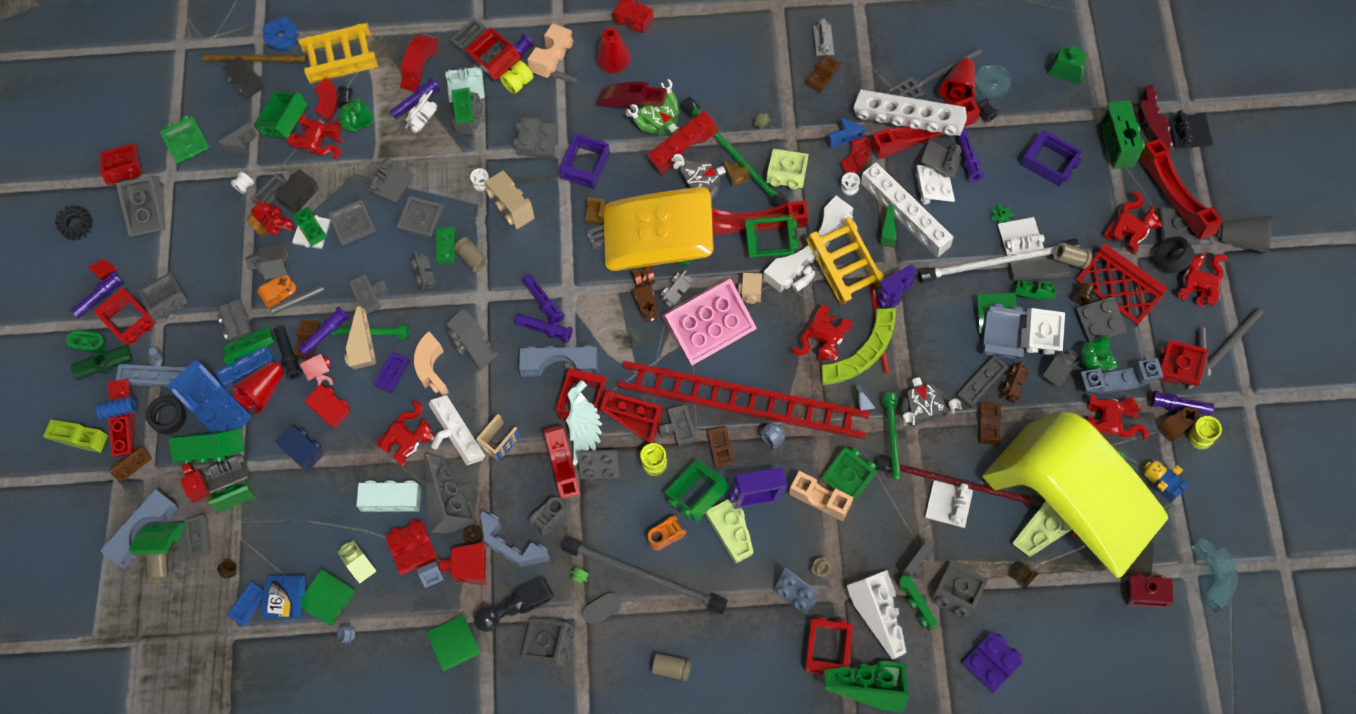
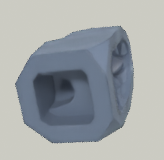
(772, 435)

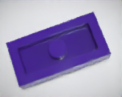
(391, 372)

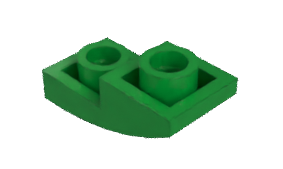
(309, 226)
(1043, 290)

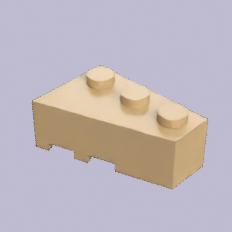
(509, 200)

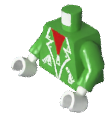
(658, 119)

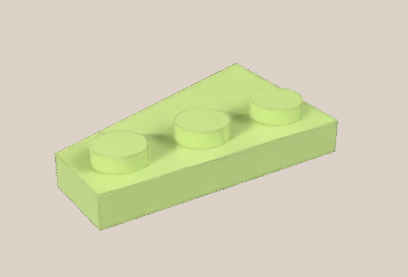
(731, 530)
(1041, 530)

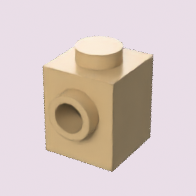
(751, 287)

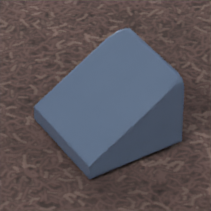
(863, 400)

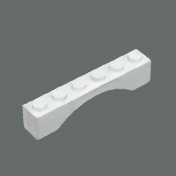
(785, 269)

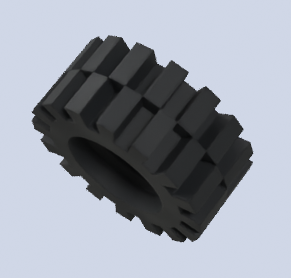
(70, 214)

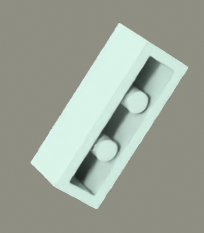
(389, 496)

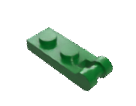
(247, 345)
(917, 602)

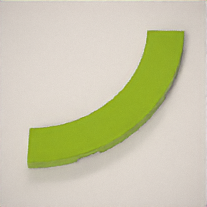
(865, 356)

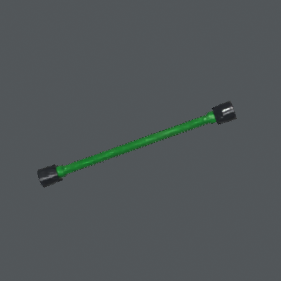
(777, 199)

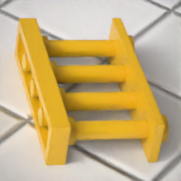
(340, 67)
(826, 259)

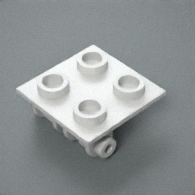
(419, 114)
(933, 185)
(1021, 236)
(949, 503)

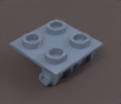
(796, 591)

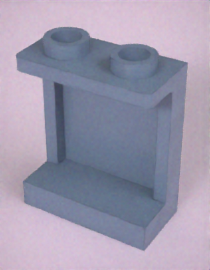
(1003, 331)

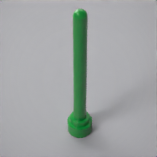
(401, 331)
(889, 401)

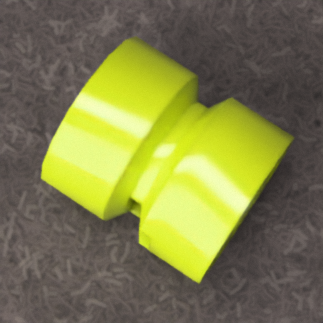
(518, 75)
(1204, 432)
(653, 459)

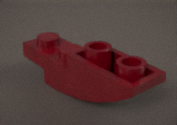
(629, 93)
(1150, 119)

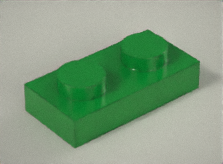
(462, 106)
(445, 245)

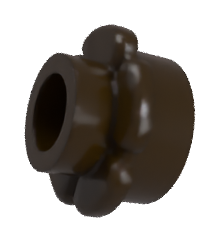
(473, 530)
(227, 569)

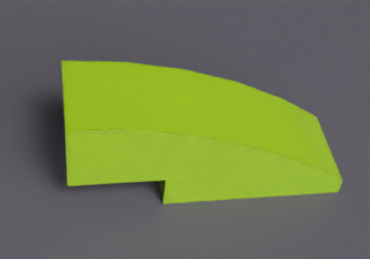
(76, 435)

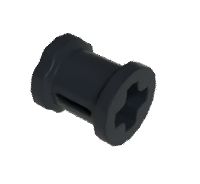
(344, 95)
(987, 110)

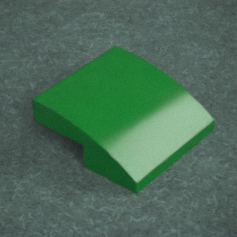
(987, 300)
(156, 538)
(326, 597)
(453, 642)

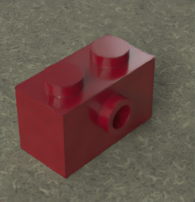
(1149, 591)

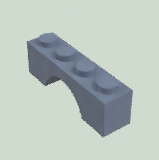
(535, 360)
(154, 509)

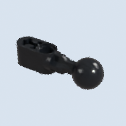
(522, 601)

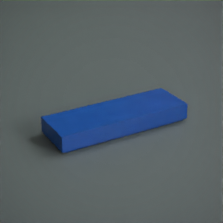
(244, 366)

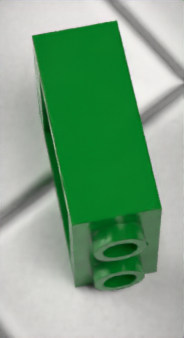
(268, 119)
(752, 236)
(687, 480)

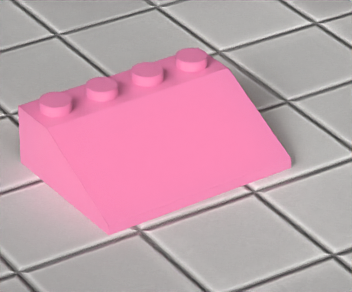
(709, 321)

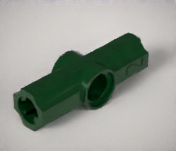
(92, 365)

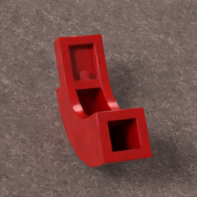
(415, 57)
(562, 462)

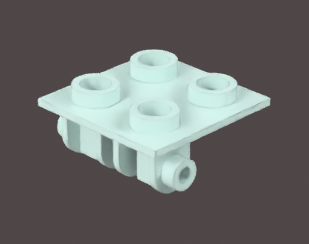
(465, 78)

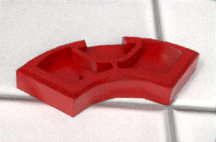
(327, 99)
(858, 157)

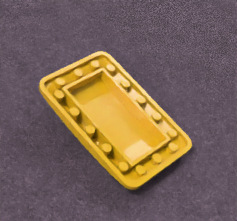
(658, 229)

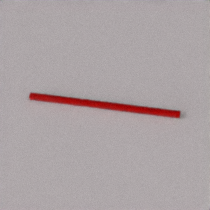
(875, 306)

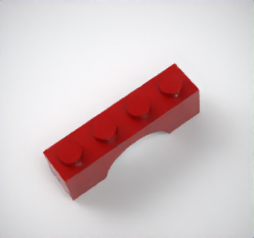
(695, 131)

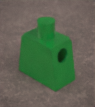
(1069, 64)

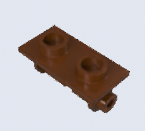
(1016, 374)
(129, 465)

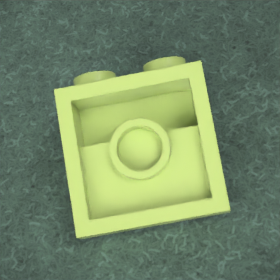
(787, 168)

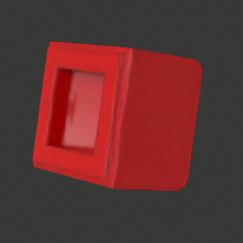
(102, 269)

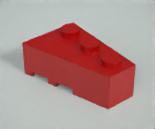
(634, 415)

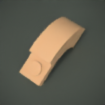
(424, 360)

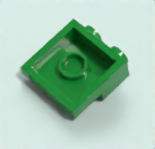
(184, 139)
(850, 473)

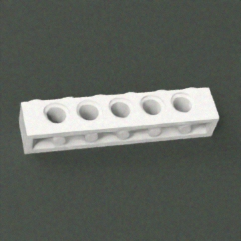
(910, 112)
(907, 210)

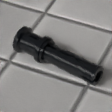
(288, 359)

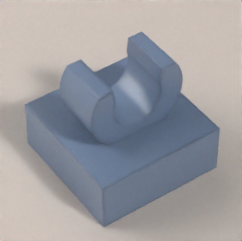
(430, 574)

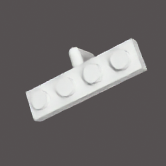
(455, 430)

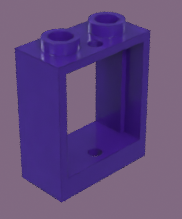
(1058, 146)
(579, 176)
(757, 488)

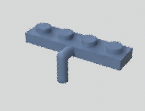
(149, 375)

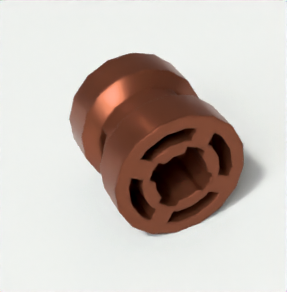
(647, 274)

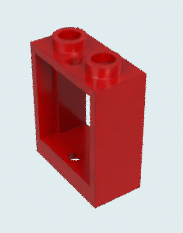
(501, 61)
(116, 304)
(575, 376)
(840, 625)

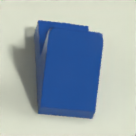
(849, 132)

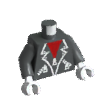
(699, 174)
(926, 404)

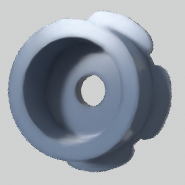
(345, 634)

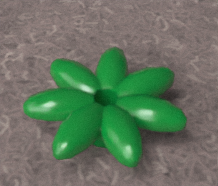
(1002, 214)

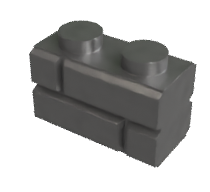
(234, 320)

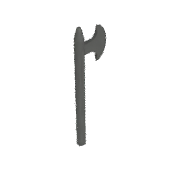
(1232, 340)

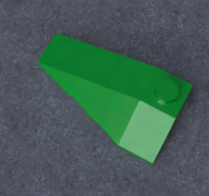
(875, 685)

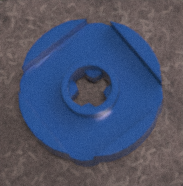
(278, 26)

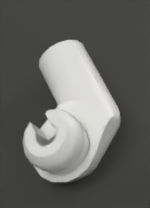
(805, 280)

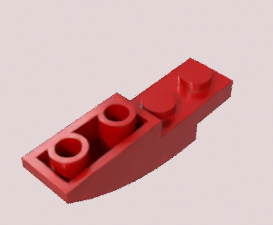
(121, 427)

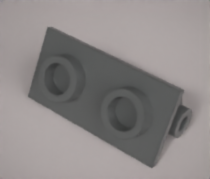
(419, 265)

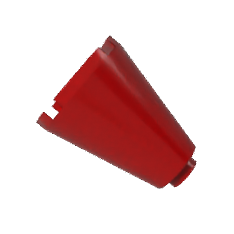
(612, 52)
(959, 82)
(258, 387)

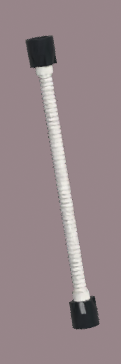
(931, 273)

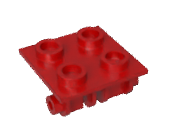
(271, 218)

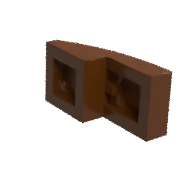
(823, 74)
(305, 330)
(990, 423)
(720, 447)

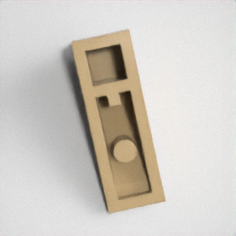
(359, 344)

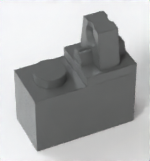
(270, 261)

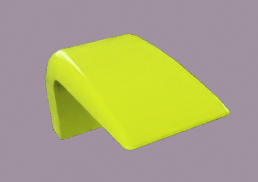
(1084, 484)

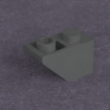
(1062, 366)

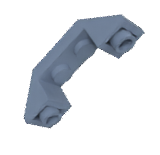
(1121, 380)
(532, 555)

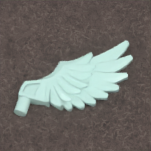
(582, 421)

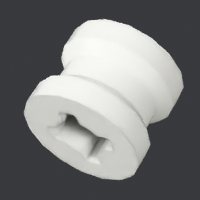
(478, 175)
(848, 180)
(242, 182)

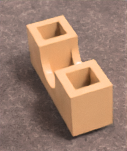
(545, 61)
(831, 502)

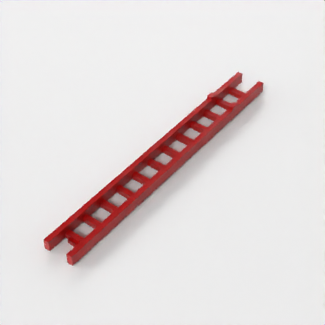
(735, 388)

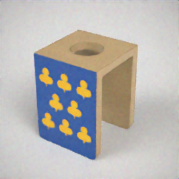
(505, 445)

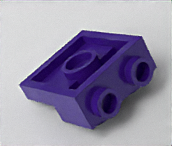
(893, 287)
(993, 662)

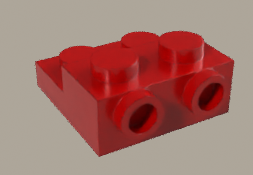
(120, 164)
(1183, 363)
(411, 547)

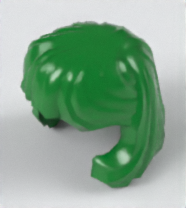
(355, 115)
(1098, 354)

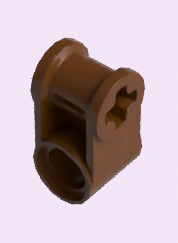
(646, 301)
(1178, 424)

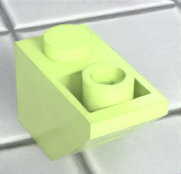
(356, 561)

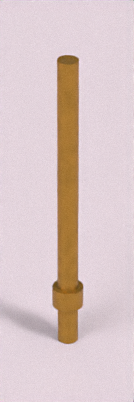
(287, 58)

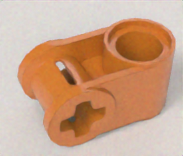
(276, 291)
(669, 531)

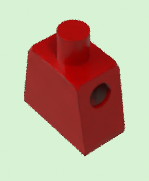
(467, 564)

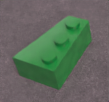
(206, 446)

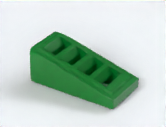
(888, 235)

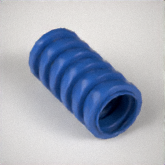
(115, 408)

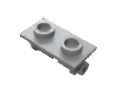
(823, 38)
(680, 283)

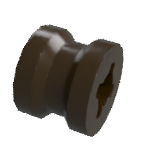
(1083, 294)
(1025, 575)

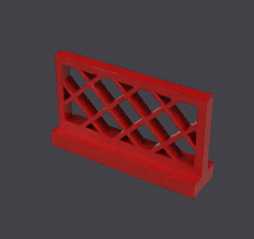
(1132, 272)

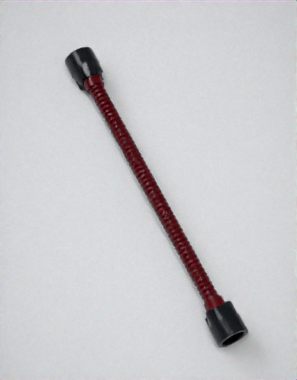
(1034, 501)

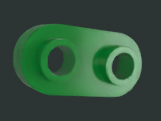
(87, 341)

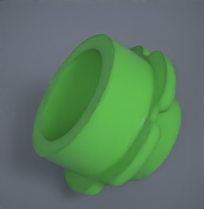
(579, 575)

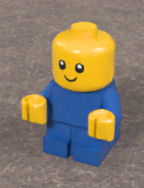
(1166, 482)

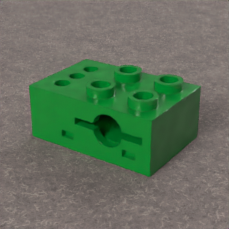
(1122, 134)

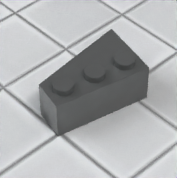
(468, 339)

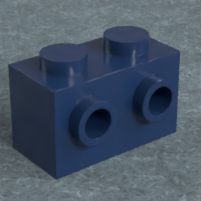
(299, 448)

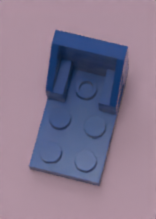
(208, 399)

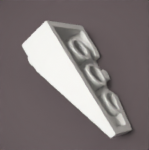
(875, 604)

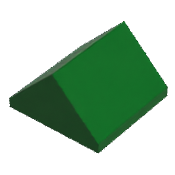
(232, 496)

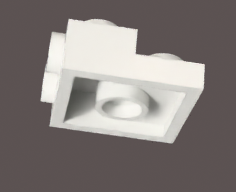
(1043, 331)

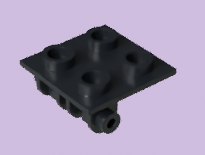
(1190, 130)

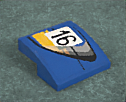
(283, 597)

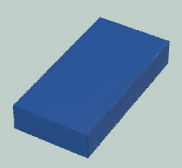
(247, 604)

